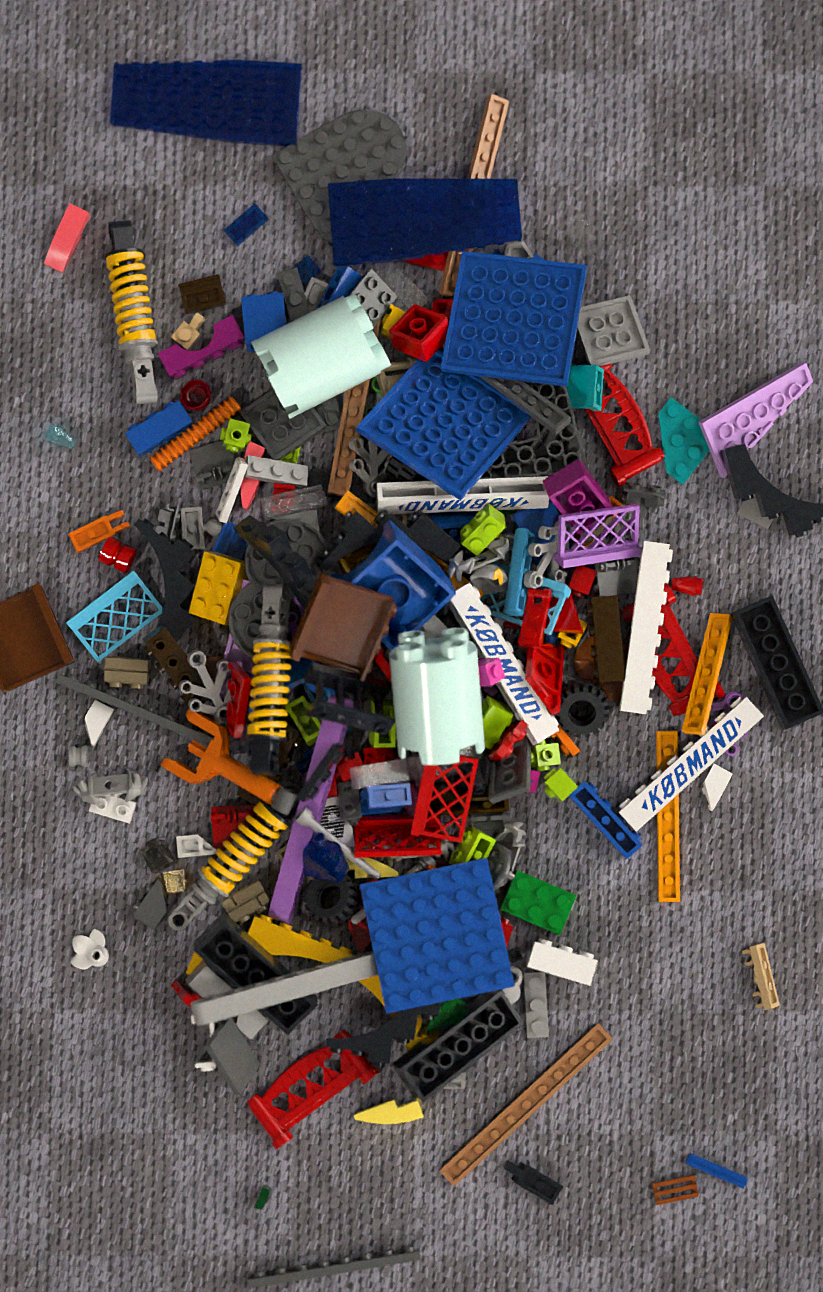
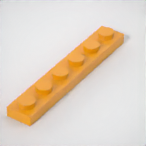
(707, 674)

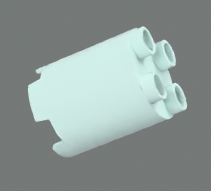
(321, 354)
(436, 695)

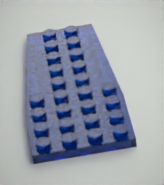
(210, 100)
(420, 217)

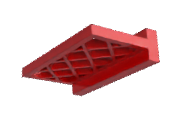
(424, 799)
(393, 827)

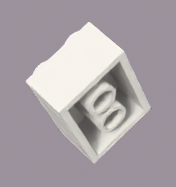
(562, 961)

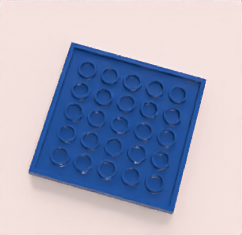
(514, 318)
(444, 425)
(436, 935)

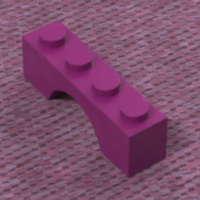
(226, 336)

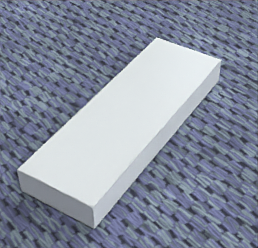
(231, 489)

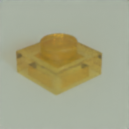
(174, 882)

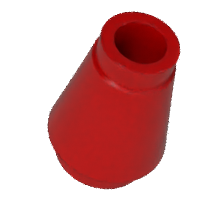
(688, 585)

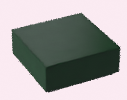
(262, 1197)

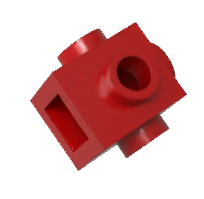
(378, 755)

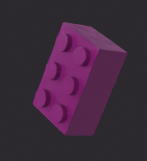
(576, 491)

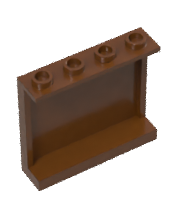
(343, 625)
(30, 639)

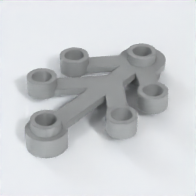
(372, 460)
(534, 579)
(212, 689)

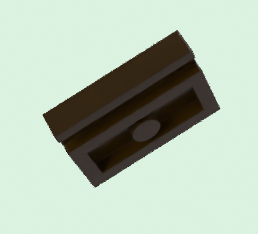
(202, 294)

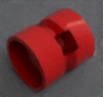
(118, 555)

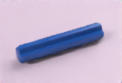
(716, 1170)

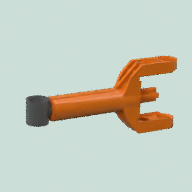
(217, 761)

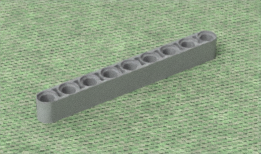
(284, 988)

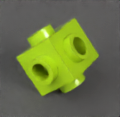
(236, 428)
(544, 755)

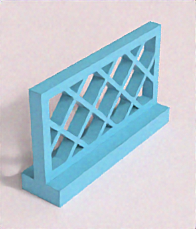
(558, 589)
(104, 601)

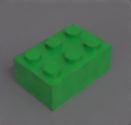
(538, 902)

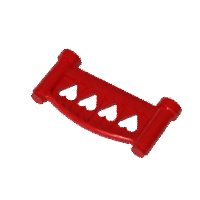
(627, 462)
(677, 648)
(277, 1121)

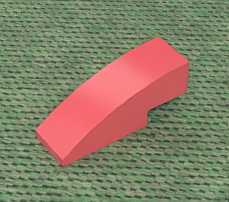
(66, 237)
(250, 486)

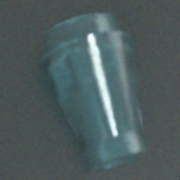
(59, 436)

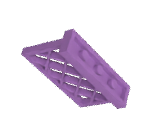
(598, 553)

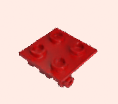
(226, 820)

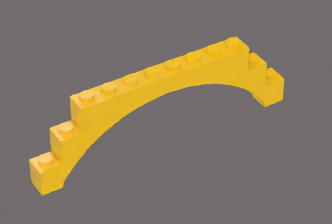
(283, 941)

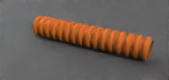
(195, 433)

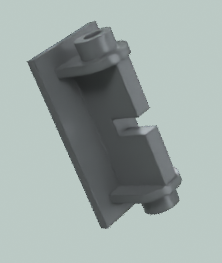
(635, 492)
(169, 518)
(349, 803)
(488, 821)

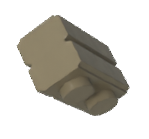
(127, 671)
(246, 901)

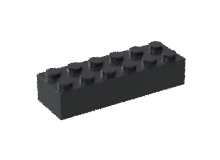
(777, 663)
(246, 962)
(457, 1044)

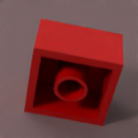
(419, 332)

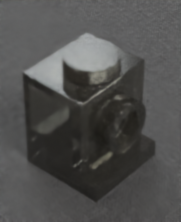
(150, 854)

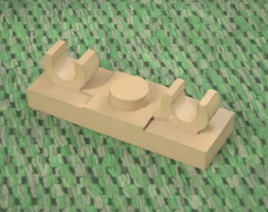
(762, 976)

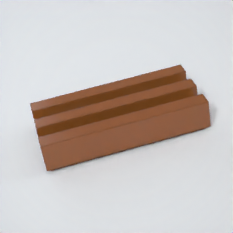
(693, 1185)

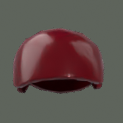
(201, 391)

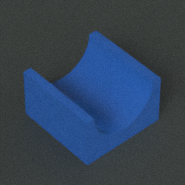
(407, 574)

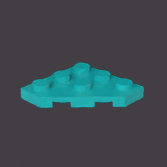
(681, 440)

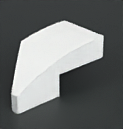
(96, 720)
(715, 784)
(193, 846)

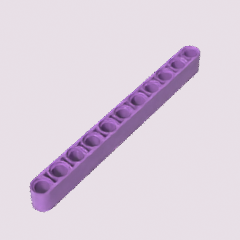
(291, 872)

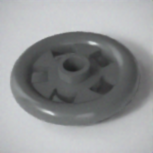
(497, 873)

